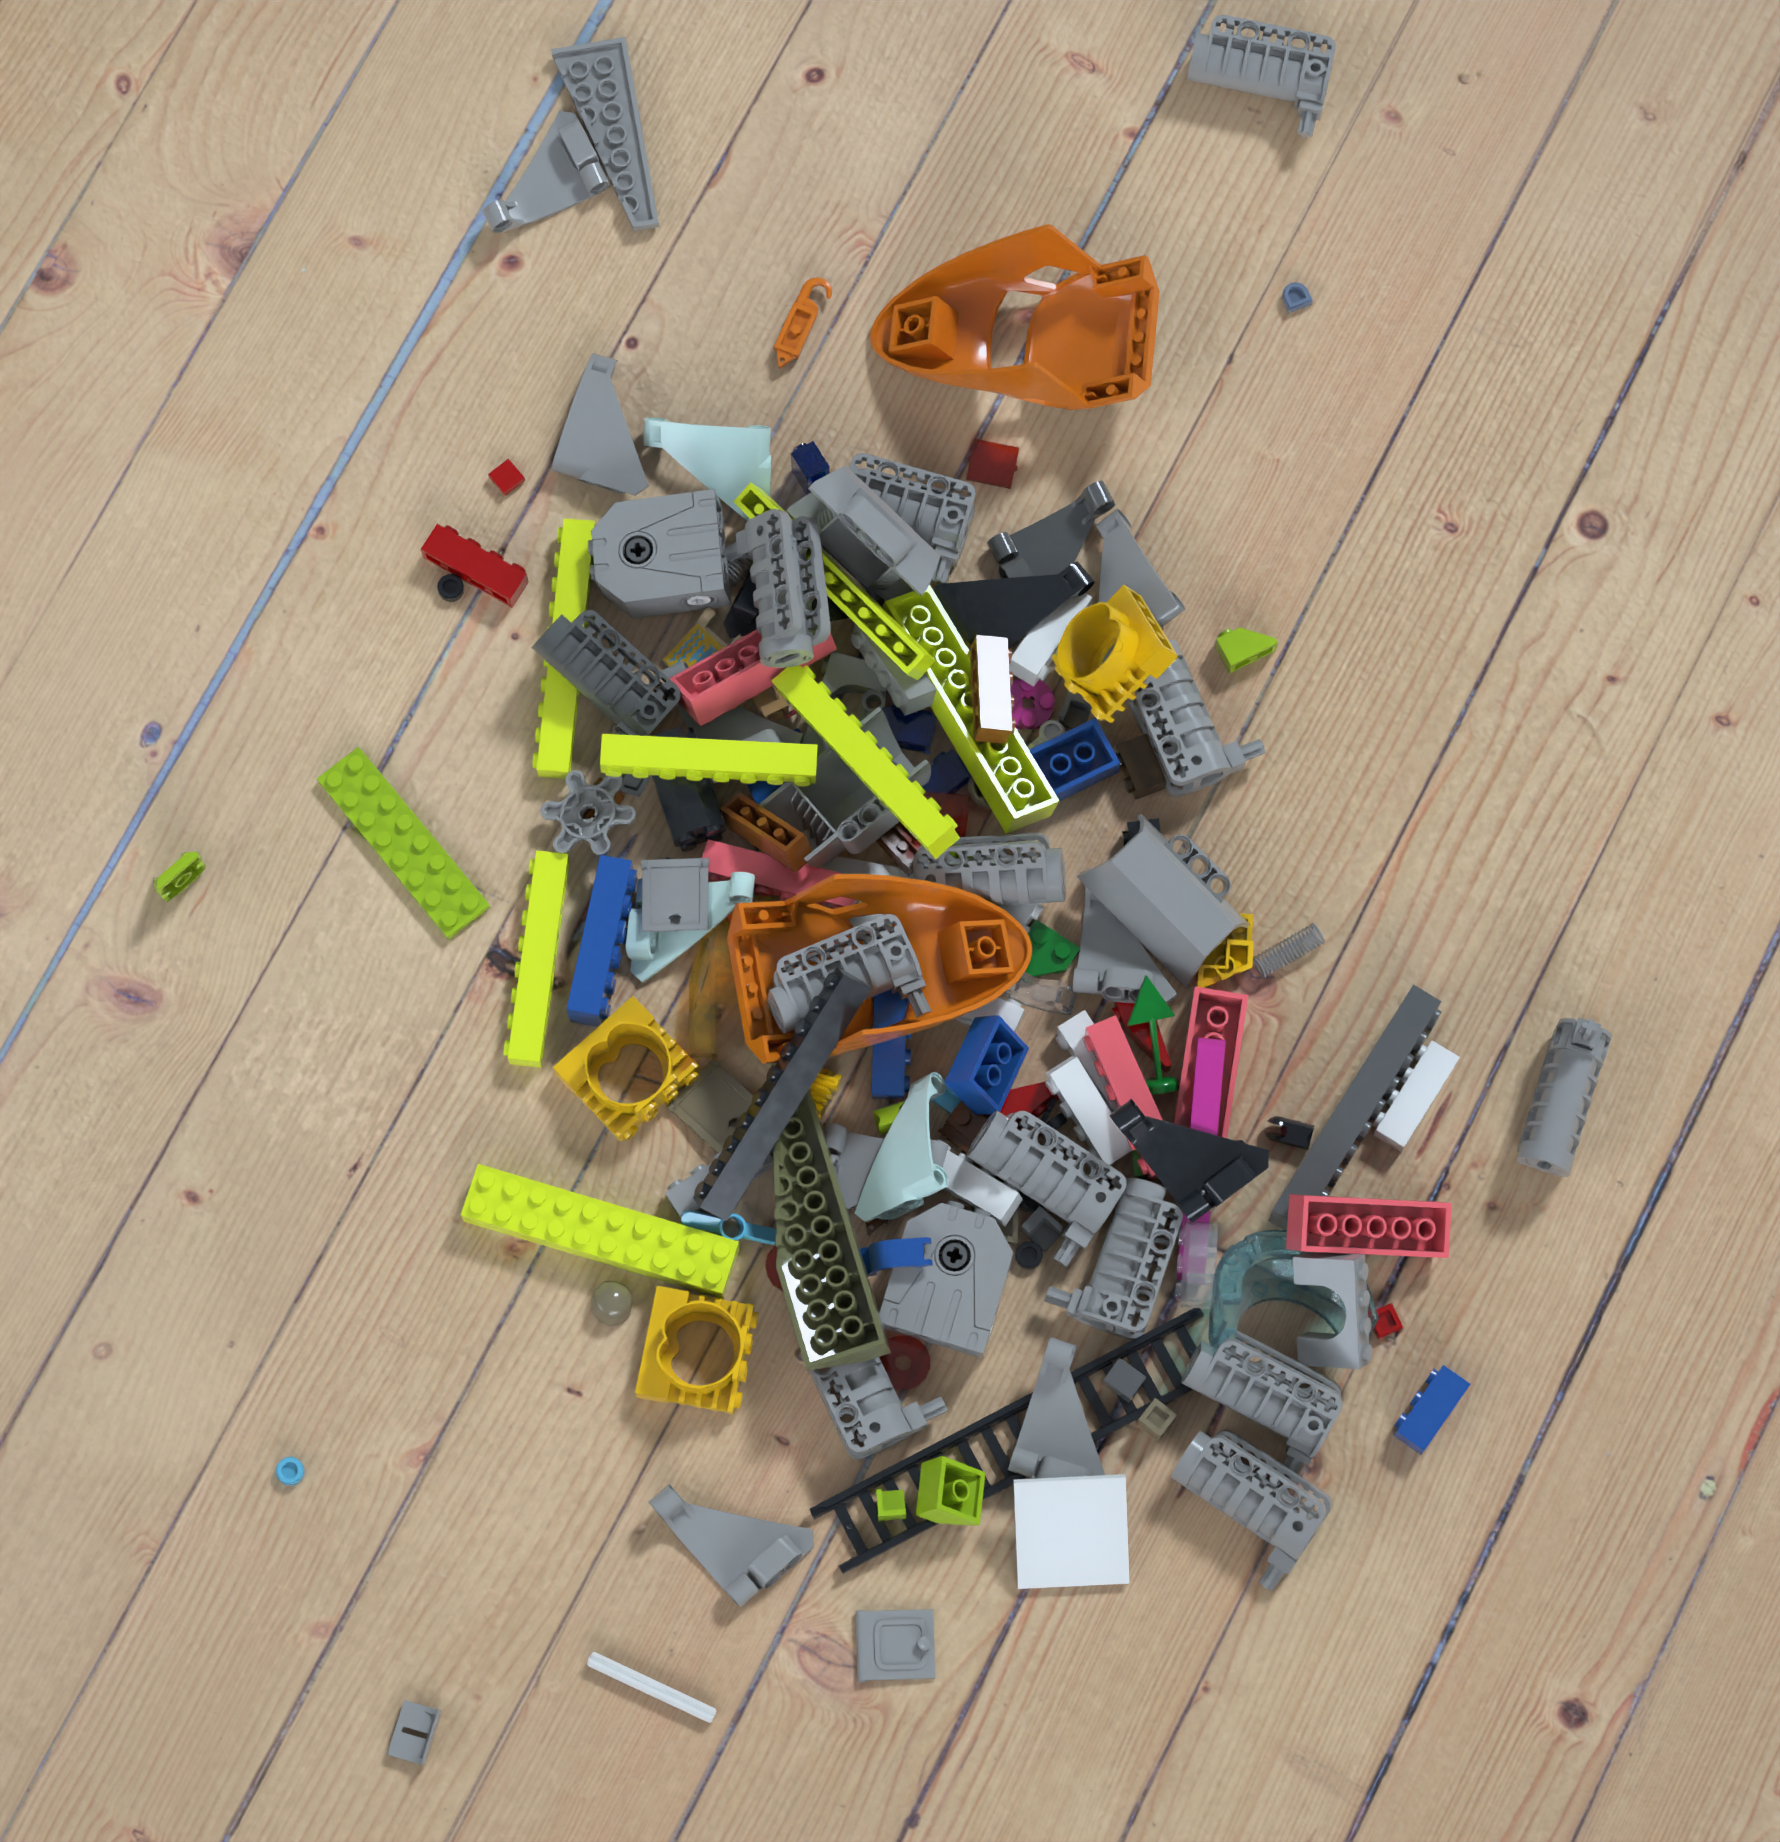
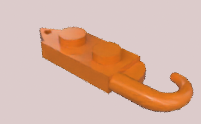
(799, 322)

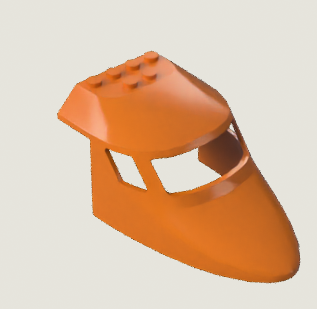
(1084, 341)
(962, 943)

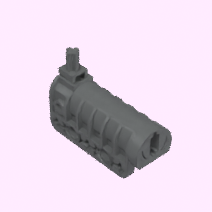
(605, 677)

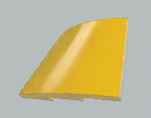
(1229, 957)

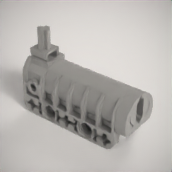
(1266, 66)
(932, 512)
(880, 964)
(1563, 1096)
(1125, 1263)
(1267, 1394)

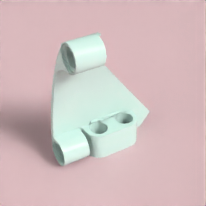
(716, 455)
(656, 950)
(904, 1163)

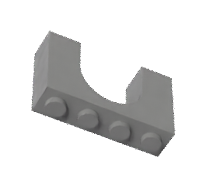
(842, 676)
(1347, 1277)

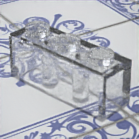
(1197, 1264)

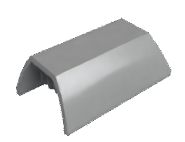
(867, 536)
(839, 807)
(1165, 899)

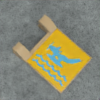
(697, 642)

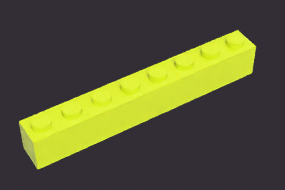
(708, 759)
(538, 959)

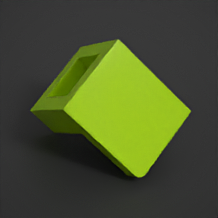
(890, 1505)

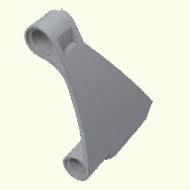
(596, 436)

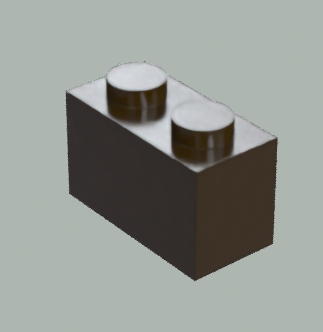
(1140, 767)

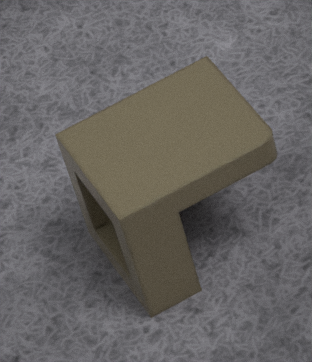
(1157, 1419)

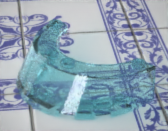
(1260, 1272)

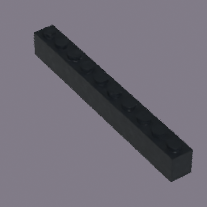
(781, 1093)

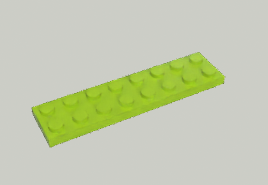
(403, 843)

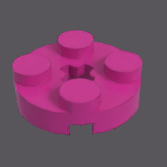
(1043, 703)

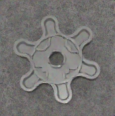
(585, 797)

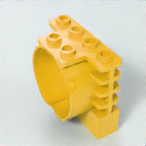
(1138, 652)
(625, 1027)
(670, 1313)

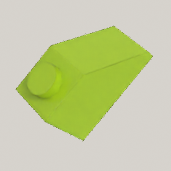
(1243, 647)

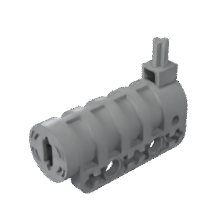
(785, 585)
(1187, 731)
(998, 875)
(1048, 1176)
(873, 1405)
(1254, 1498)

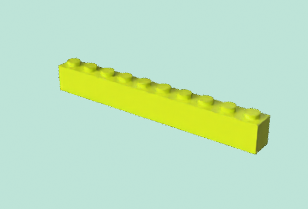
(853, 599)
(561, 697)
(866, 760)

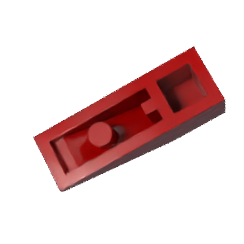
(1141, 1033)

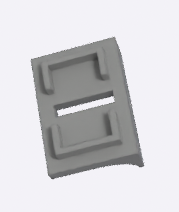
(409, 1746)

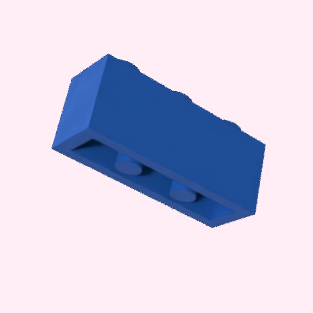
(1430, 1408)

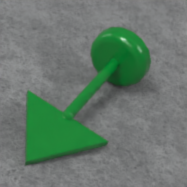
(1149, 1008)

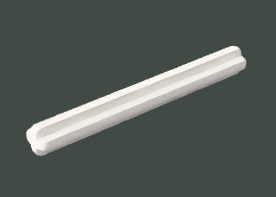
(651, 1687)

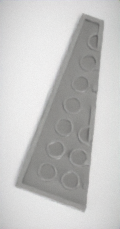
(605, 98)

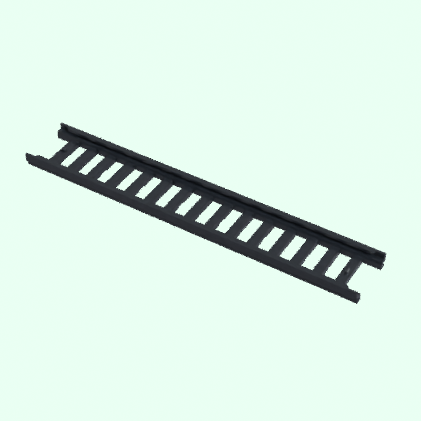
(1008, 1414)

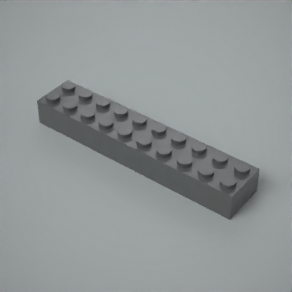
(1362, 1100)

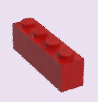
(475, 565)

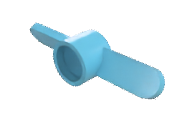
(714, 1224)

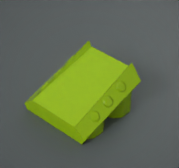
(179, 875)

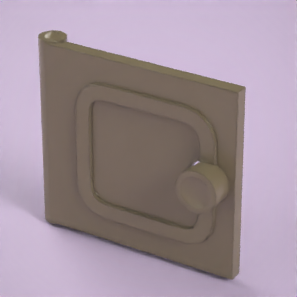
(711, 1104)

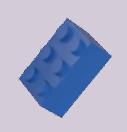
(1076, 759)
(986, 1065)

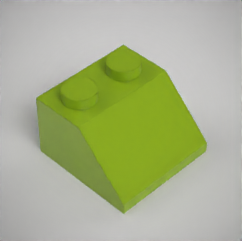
(950, 1492)

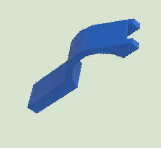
(895, 1254)

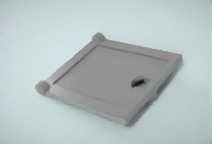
(675, 889)
(889, 1645)

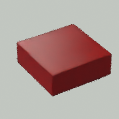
(506, 477)
(1388, 1322)

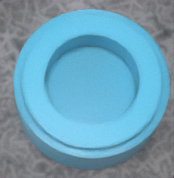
(290, 1471)

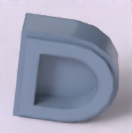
(1296, 297)

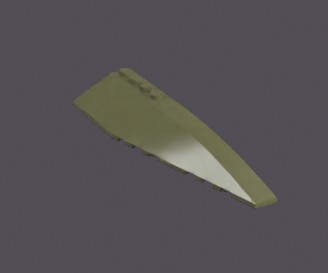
(819, 1251)

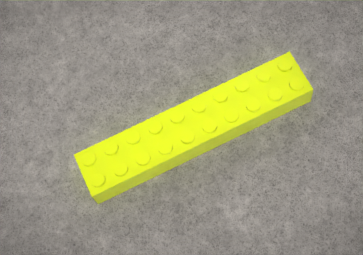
(1002, 772)
(600, 1231)

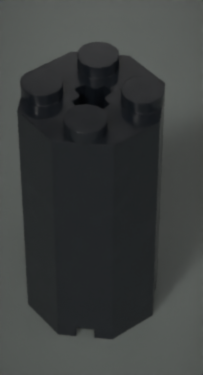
(689, 805)

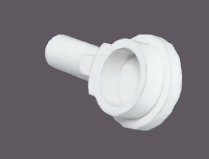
(1047, 731)

